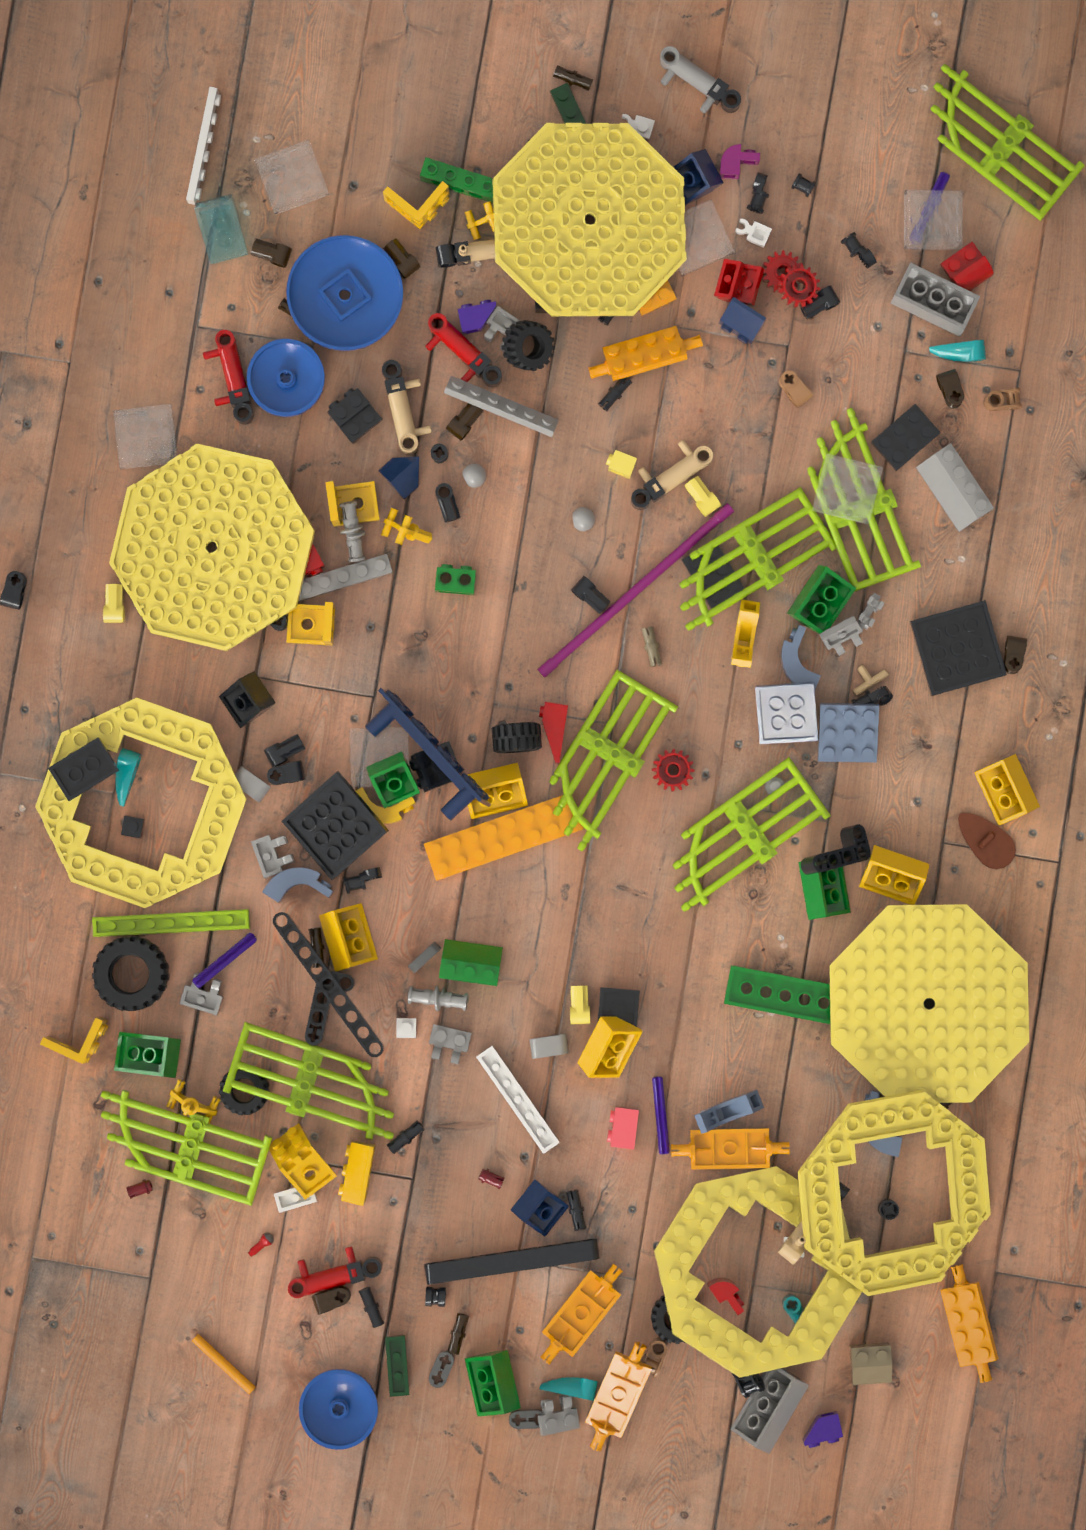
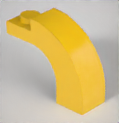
(745, 633)
(390, 814)

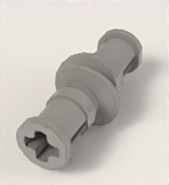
(352, 531)
(438, 998)

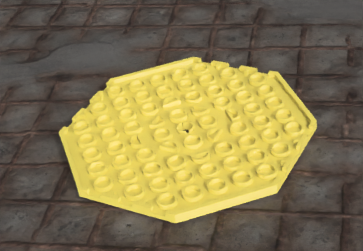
(543, 227)
(258, 555)
(937, 955)

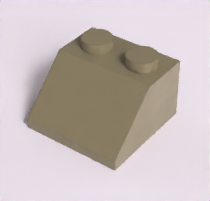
(871, 1363)

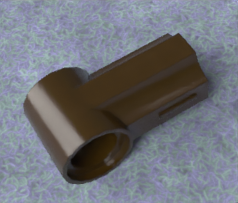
(276, 254)
(404, 262)
(461, 424)

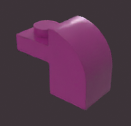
(733, 158)

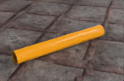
(223, 1363)

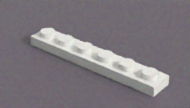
(205, 138)
(517, 1099)

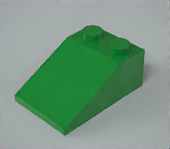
(147, 1054)

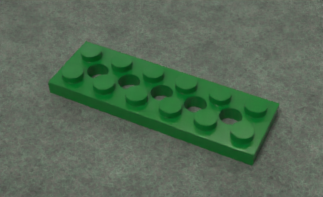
(773, 1003)

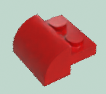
(967, 267)
(739, 281)
(724, 1289)

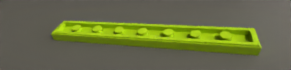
(171, 923)

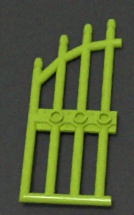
(1007, 144)
(883, 502)
(756, 554)
(607, 750)
(749, 830)
(305, 1079)
(190, 1148)

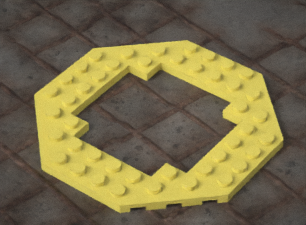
(213, 827)
(822, 1200)
(709, 1331)

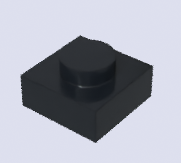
(132, 827)

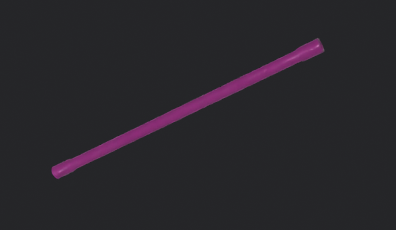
(552, 663)

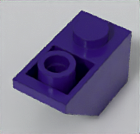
(475, 317)
(824, 1428)

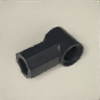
(826, 300)
(447, 505)
(587, 592)
(282, 751)

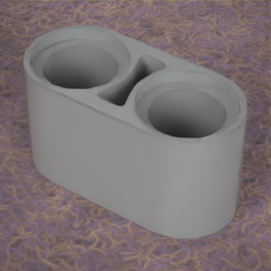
(251, 784)
(549, 1046)

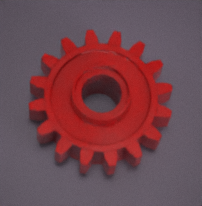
(779, 261)
(788, 288)
(677, 760)

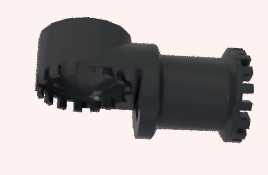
(759, 196)
(856, 248)
(880, 696)
(358, 882)

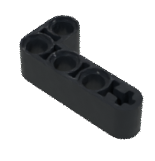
(854, 850)
(323, 1008)

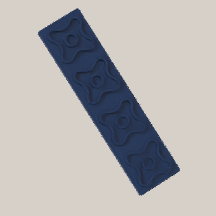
(428, 742)

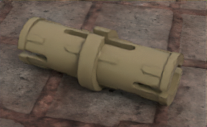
(651, 646)

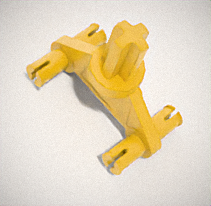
(472, 224)
(409, 530)
(190, 1104)

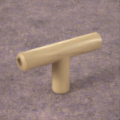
(869, 681)

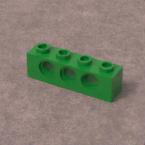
(457, 179)

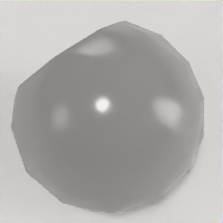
(474, 475)
(583, 519)

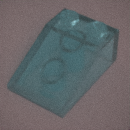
(221, 228)

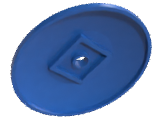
(337, 266)

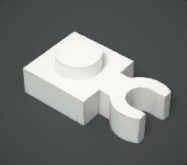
(641, 125)
(756, 233)

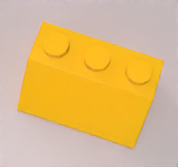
(503, 787)
(1007, 789)
(894, 875)
(348, 937)
(609, 1048)
(357, 1172)

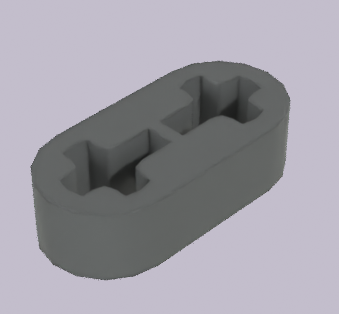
(424, 957)
(437, 1366)
(527, 1424)

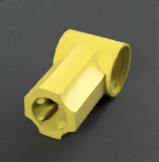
(705, 500)
(114, 609)
(579, 1005)

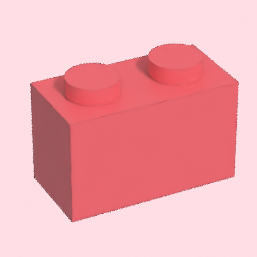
(624, 1127)

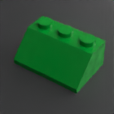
(821, 600)
(825, 893)
(470, 962)
(492, 1383)

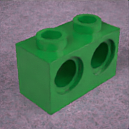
(454, 585)

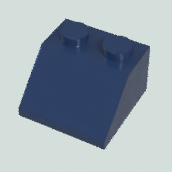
(699, 175)
(742, 321)
(539, 1208)

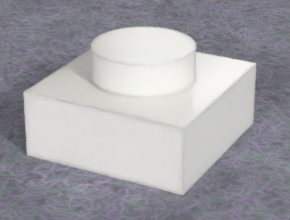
(406, 1028)

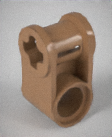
(797, 390)
(1007, 400)
(654, 1358)

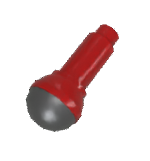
(266, 1240)

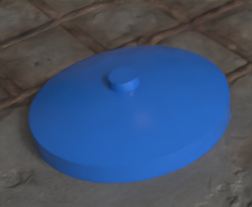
(285, 377)
(338, 1409)

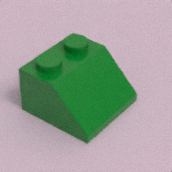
(392, 779)

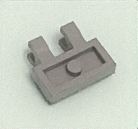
(499, 321)
(873, 605)
(840, 633)
(267, 855)
(201, 999)
(449, 1038)
(558, 1421)

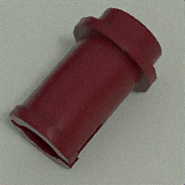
(491, 1178)
(140, 1188)

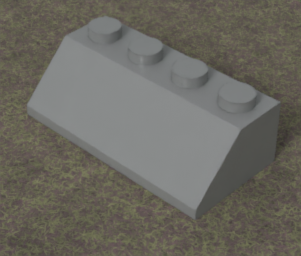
(935, 299)
(955, 487)
(770, 1410)

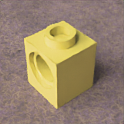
(621, 464)

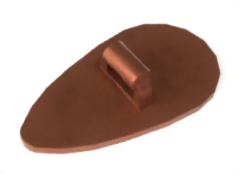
(987, 841)

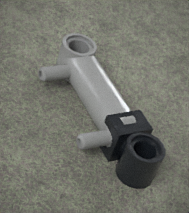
(714, 89)

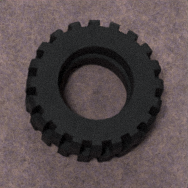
(104, 967)

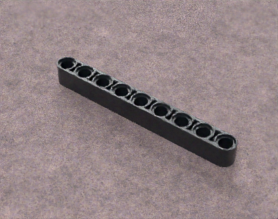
(319, 980)
(511, 1261)

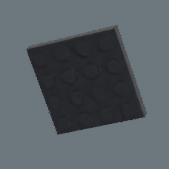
(958, 648)
(335, 825)

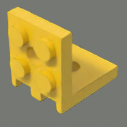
(426, 211)
(340, 494)
(323, 624)
(89, 1047)
(296, 1156)

